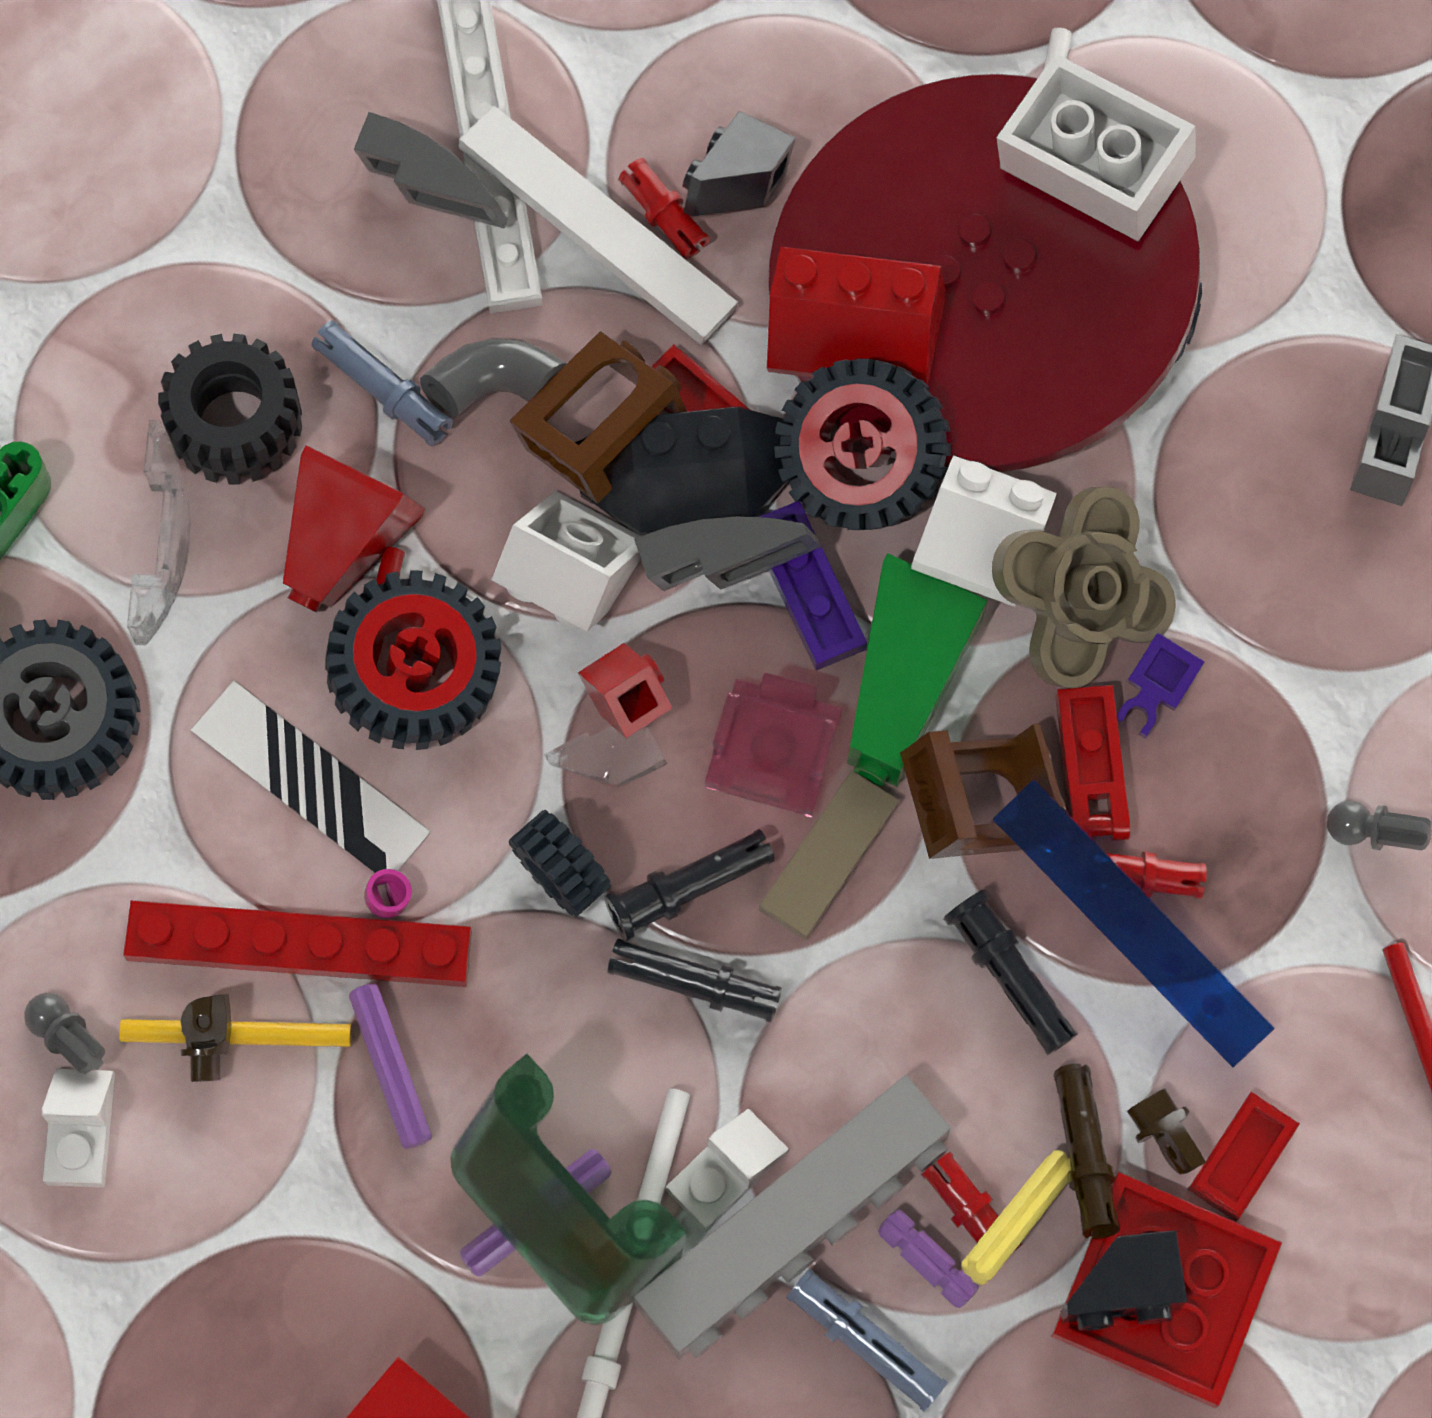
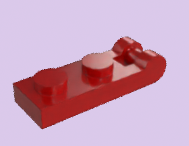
(1093, 759)

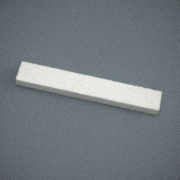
(597, 225)

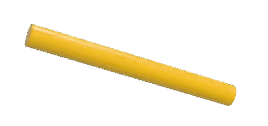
(243, 1033)

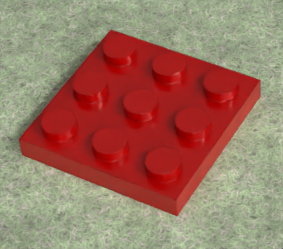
(1223, 1281)

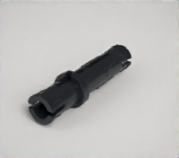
(695, 980)

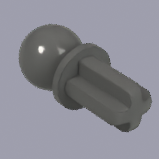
(1352, 823)
(63, 1032)

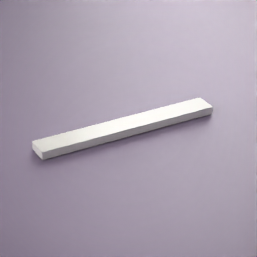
(476, 87)

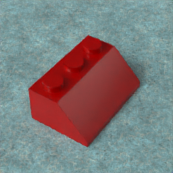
(852, 308)

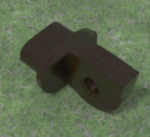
(207, 1035)
(1161, 1119)

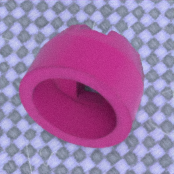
(397, 889)

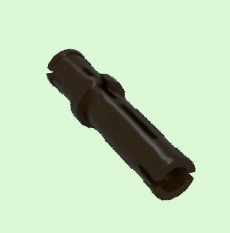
(1089, 1171)

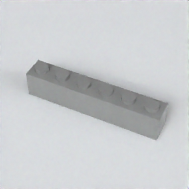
(792, 1218)

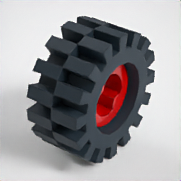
(559, 863)

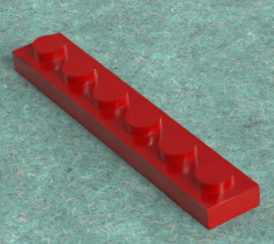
(298, 943)

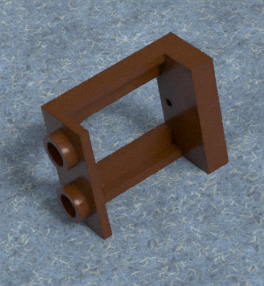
(584, 463)
(938, 794)

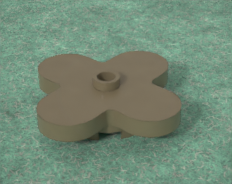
(1083, 586)

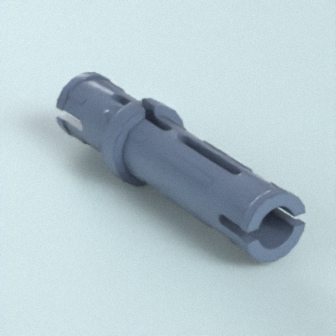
(399, 397)
(866, 1339)

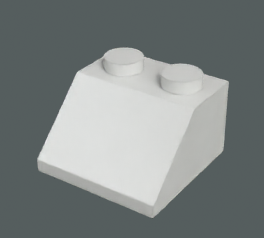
(970, 521)
(567, 561)

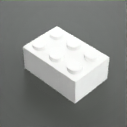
(1097, 147)

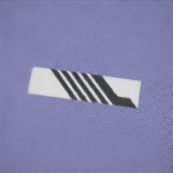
(310, 780)

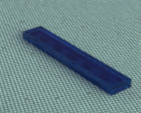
(1133, 923)

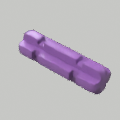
(927, 1258)

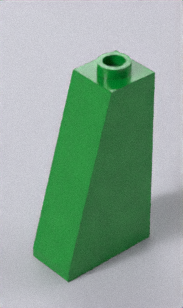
(910, 660)

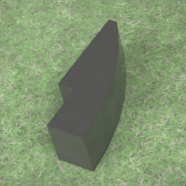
(425, 171)
(1397, 424)
(721, 549)

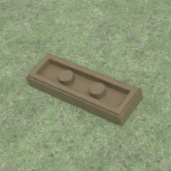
(828, 855)

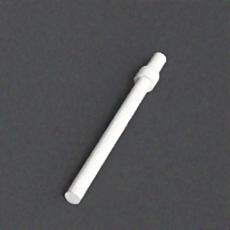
(601, 1370)

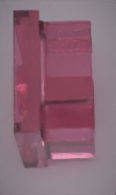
(773, 744)

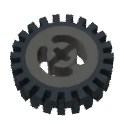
(82, 740)

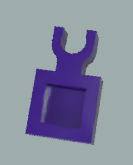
(1162, 678)

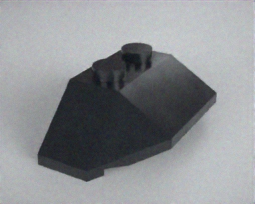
(694, 469)

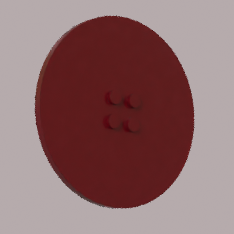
(1046, 311)

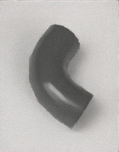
(487, 369)

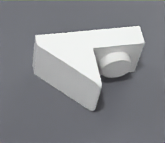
(78, 1127)
(726, 1168)

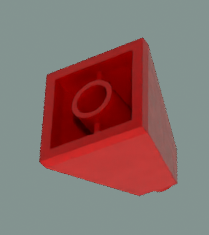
(339, 528)

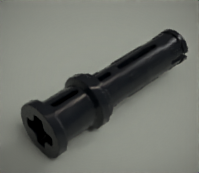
(665, 894)
(997, 950)

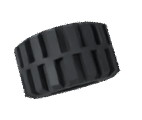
(221, 370)

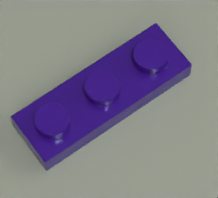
(816, 600)

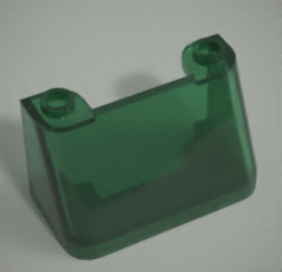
(546, 1214)

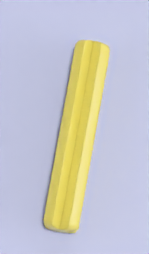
(1017, 1218)

